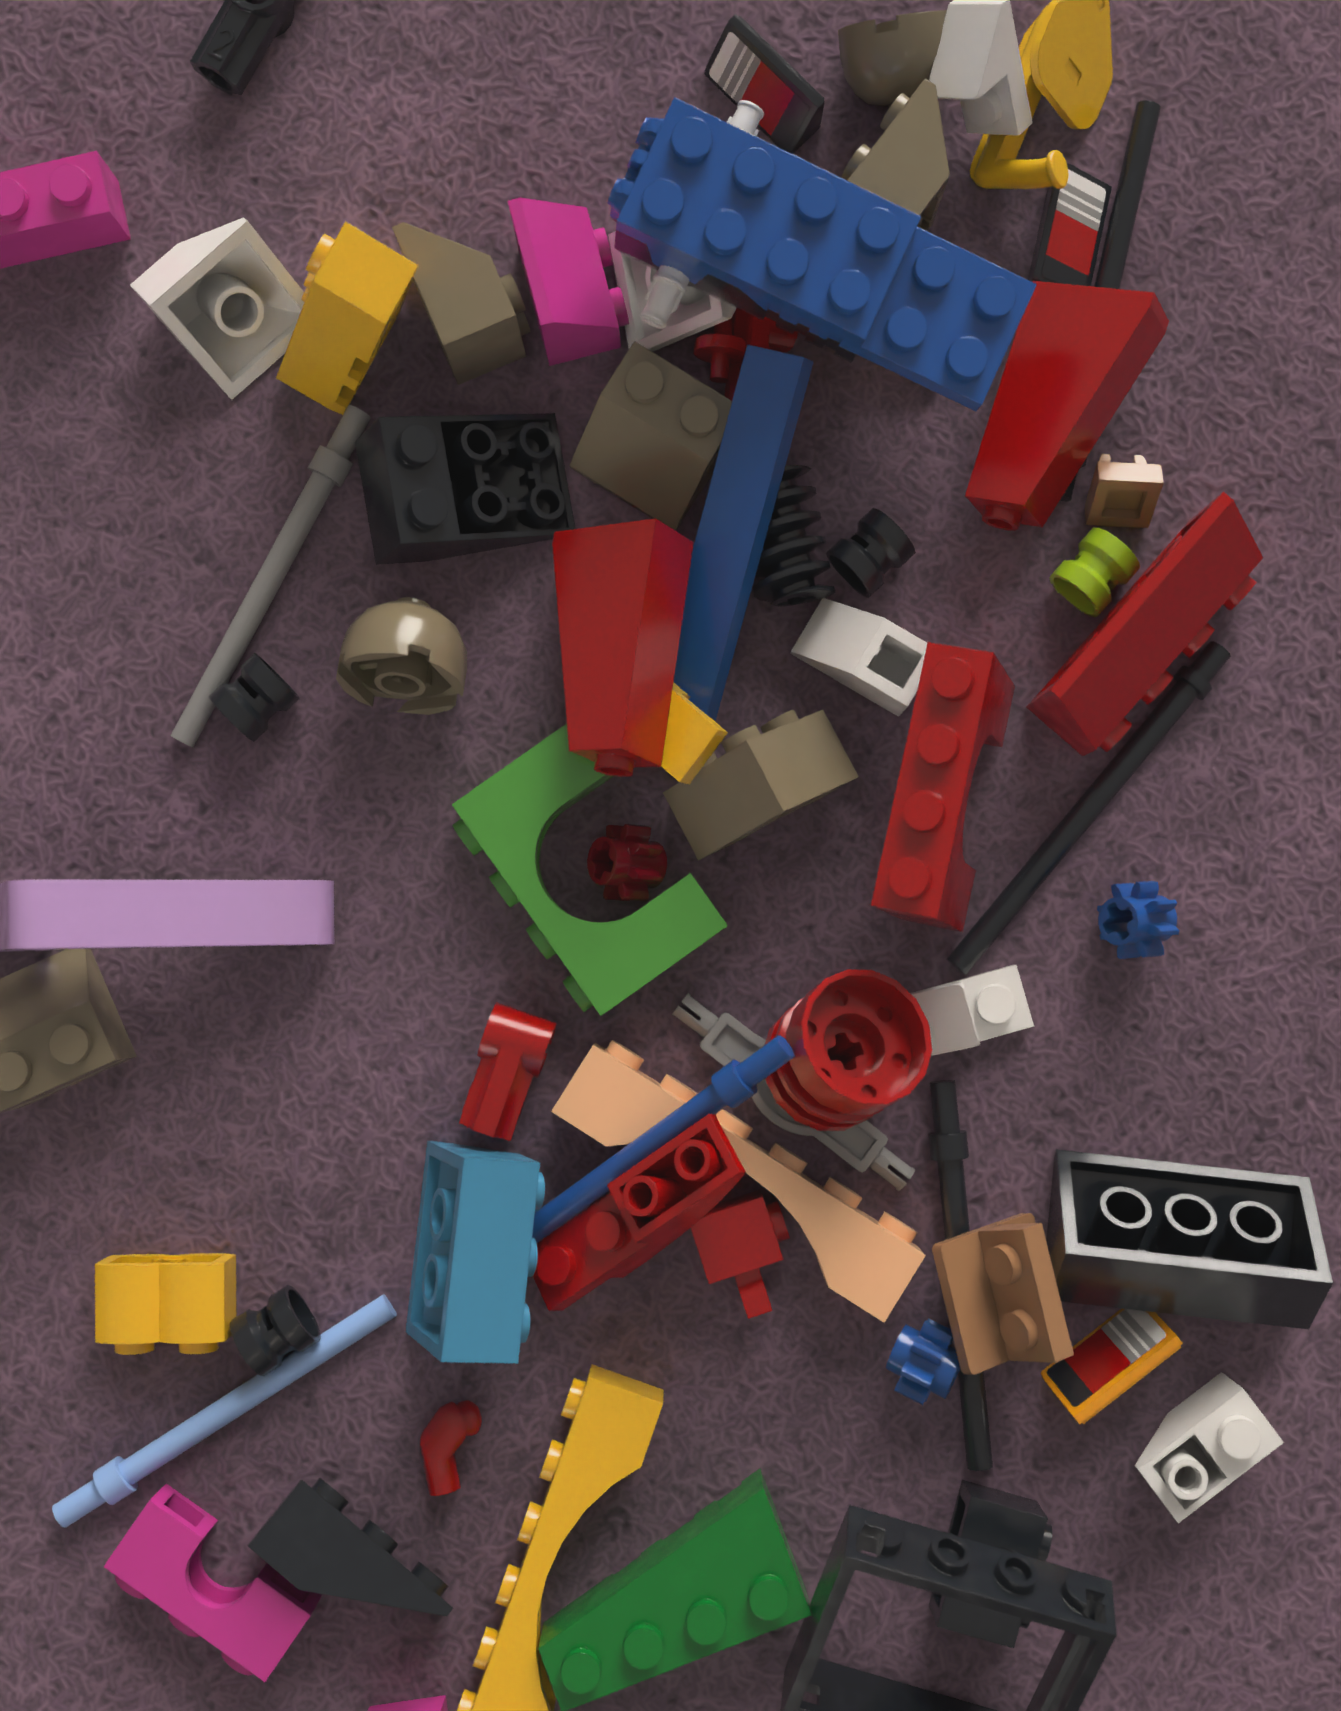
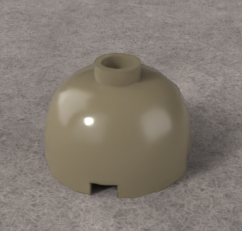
(890, 55)
(404, 654)

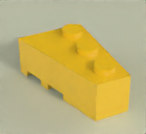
(346, 314)

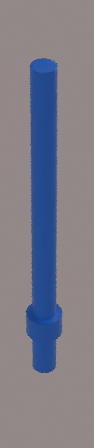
(729, 1087)

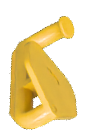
(1070, 63)

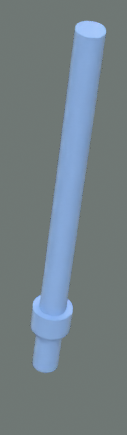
(120, 1476)

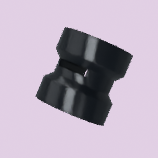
(871, 552)
(239, 699)
(275, 1330)

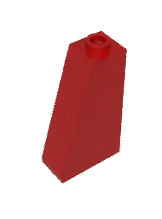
(1057, 395)
(620, 638)

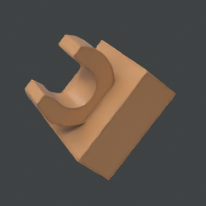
(1123, 493)

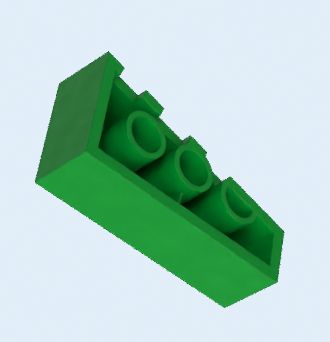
(679, 1601)

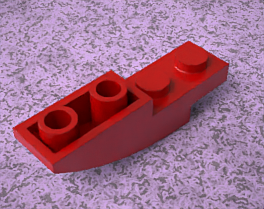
(640, 1214)

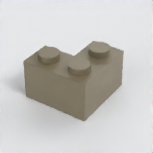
(760, 780)

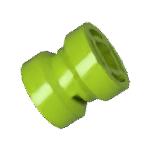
(1097, 568)

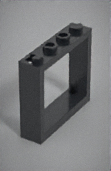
(958, 1570)

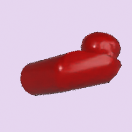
(442, 1439)

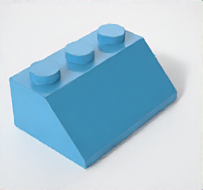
(474, 1253)

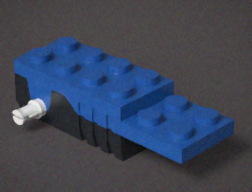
(809, 253)

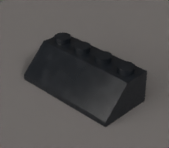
(1186, 1240)

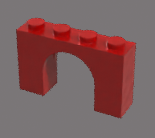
(956, 710)

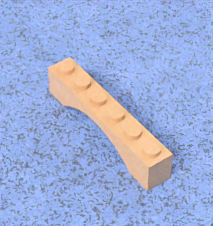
(857, 1254)

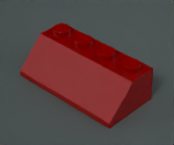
(1149, 628)

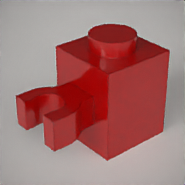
(739, 1240)

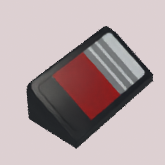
(752, 71)
(1070, 230)

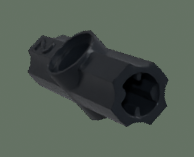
(239, 41)

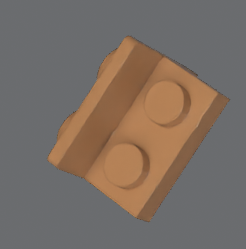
(1002, 1295)

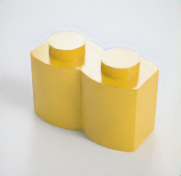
(165, 1301)

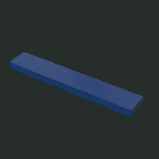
(737, 518)

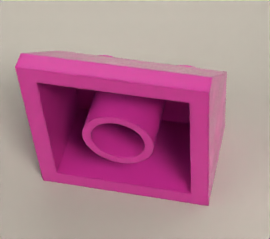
(567, 279)

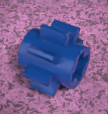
(1137, 920)
(924, 1361)

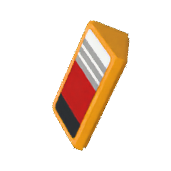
(1110, 1361)

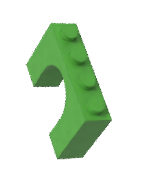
(605, 959)

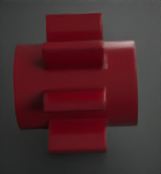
(627, 862)

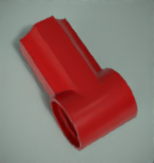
(510, 1058)

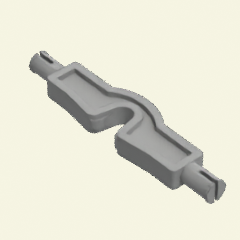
(730, 1040)

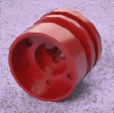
(871, 1032)

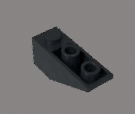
(331, 1556)

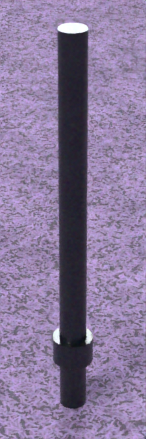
(949, 1148)

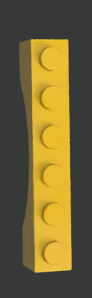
(604, 1444)

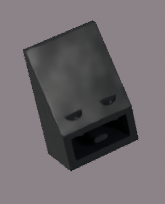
(462, 484)

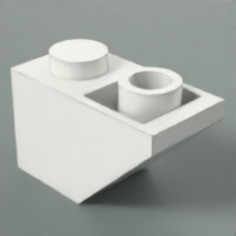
(863, 653)
(1205, 1446)

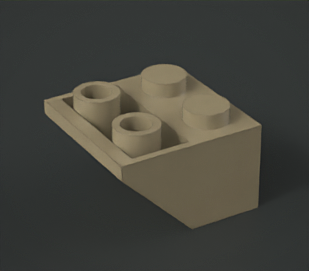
(909, 158)

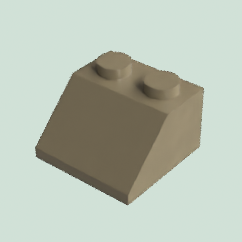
(467, 302)
(653, 436)
(56, 1028)

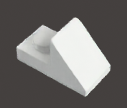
(982, 67)
(974, 1009)

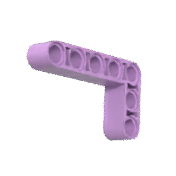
(164, 913)

